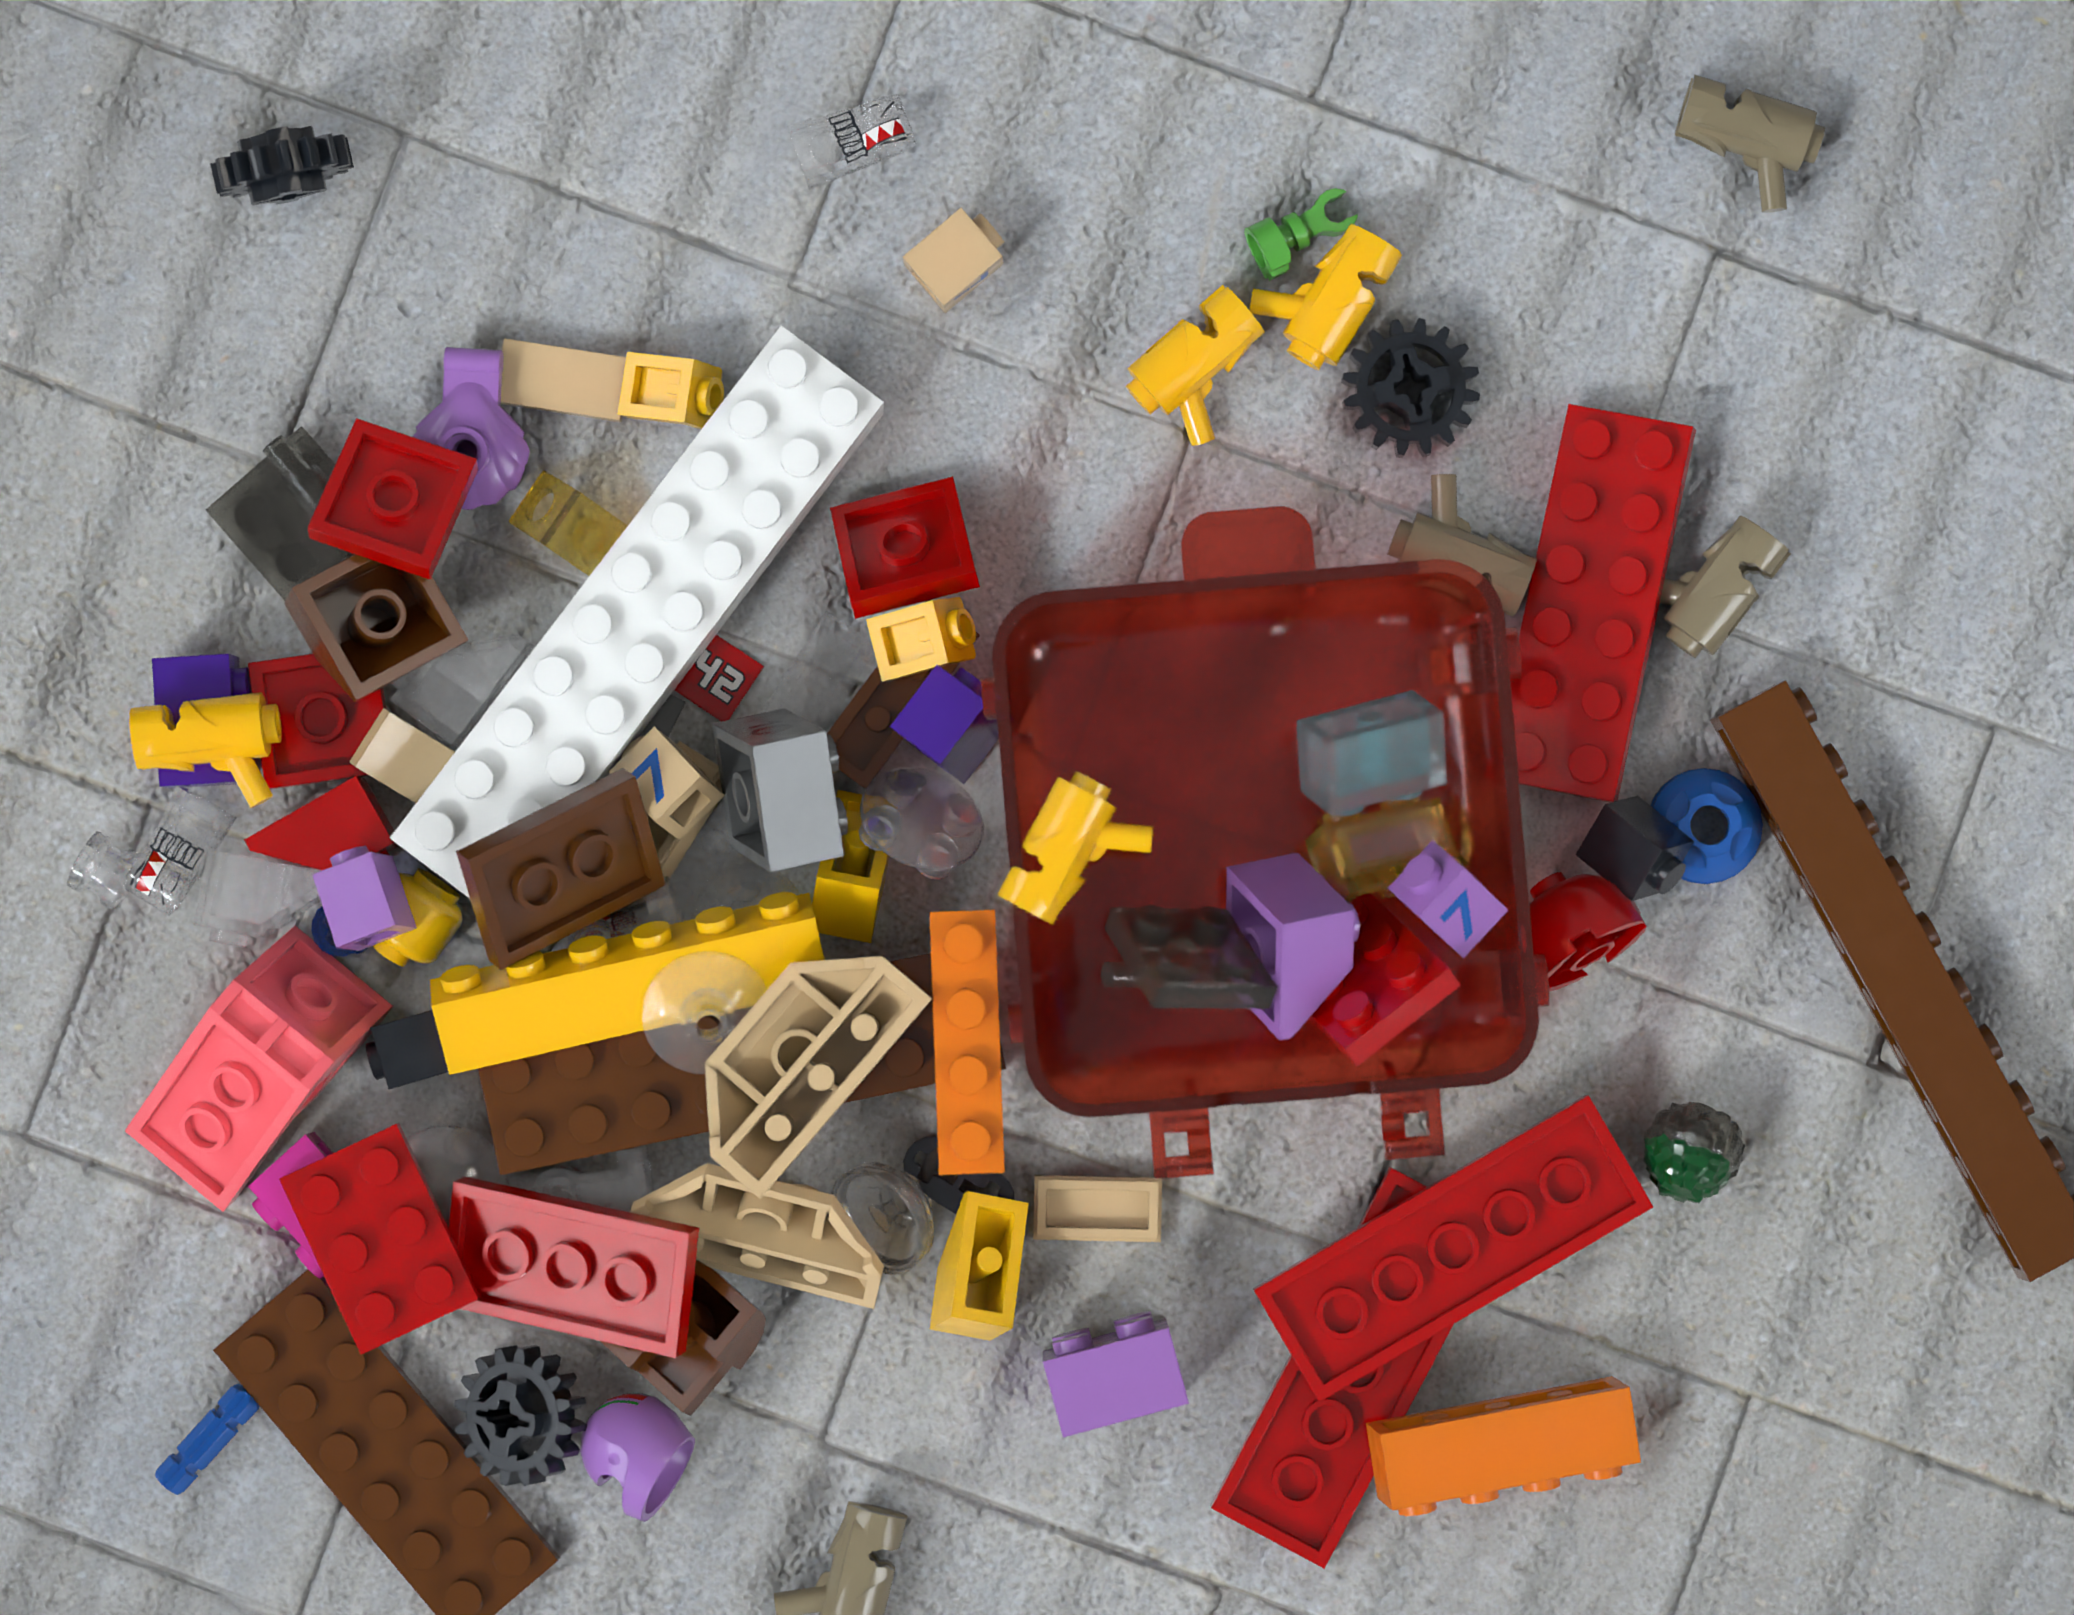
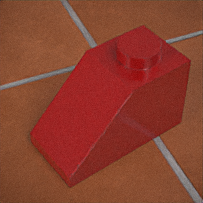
(326, 826)

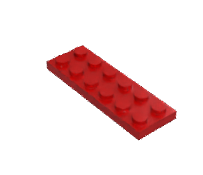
(1596, 598)
(1453, 1247)
(1311, 1458)

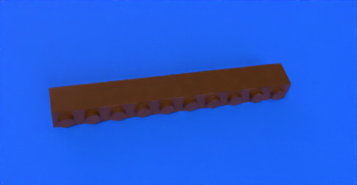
(1902, 976)

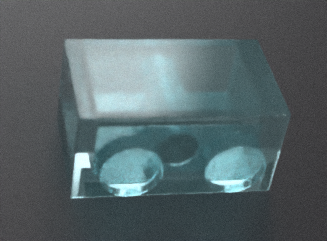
(1371, 753)

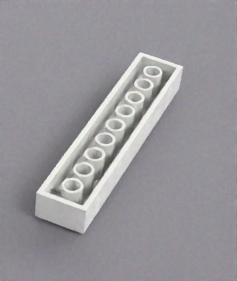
(650, 601)

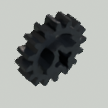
(281, 165)
(1437, 381)
(517, 1413)

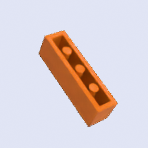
(967, 1042)
(1503, 1445)

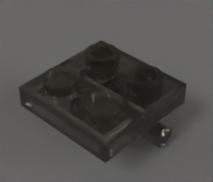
(273, 507)
(1186, 958)

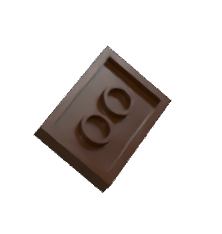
(561, 868)

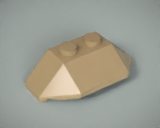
(801, 1060)
(784, 1238)

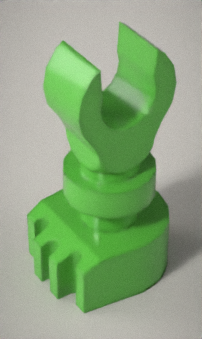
(1272, 243)

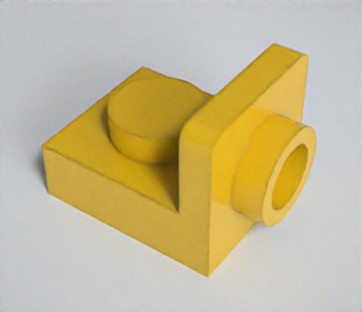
(670, 389)
(922, 637)

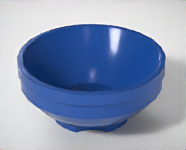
(1711, 787)

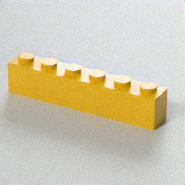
(600, 983)

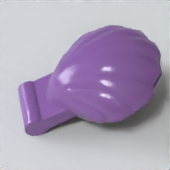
(477, 424)

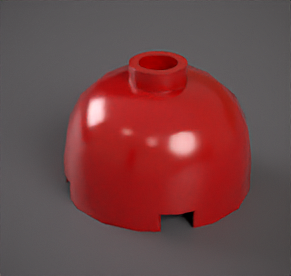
(1580, 923)

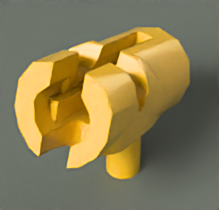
(1334, 306)
(1185, 359)
(211, 731)
(1064, 838)

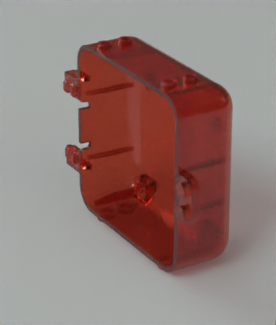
(1190, 719)

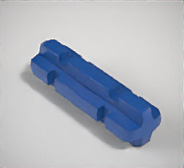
(206, 1439)

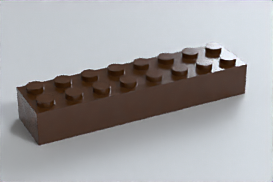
(627, 1096)

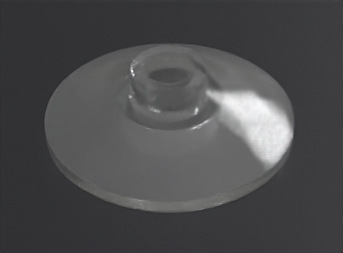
(692, 989)

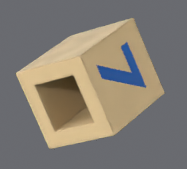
(955, 258)
(669, 782)

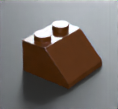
(372, 623)

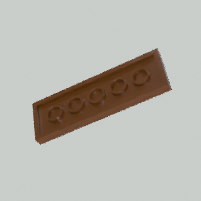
(386, 1454)

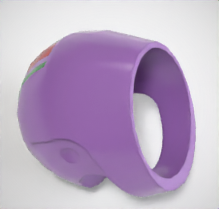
(640, 1446)

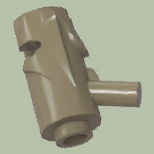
(1759, 128)
(1451, 538)
(1718, 596)
(857, 1577)

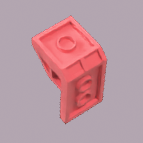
(256, 1065)

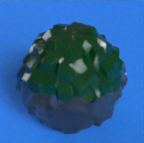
(1692, 1151)

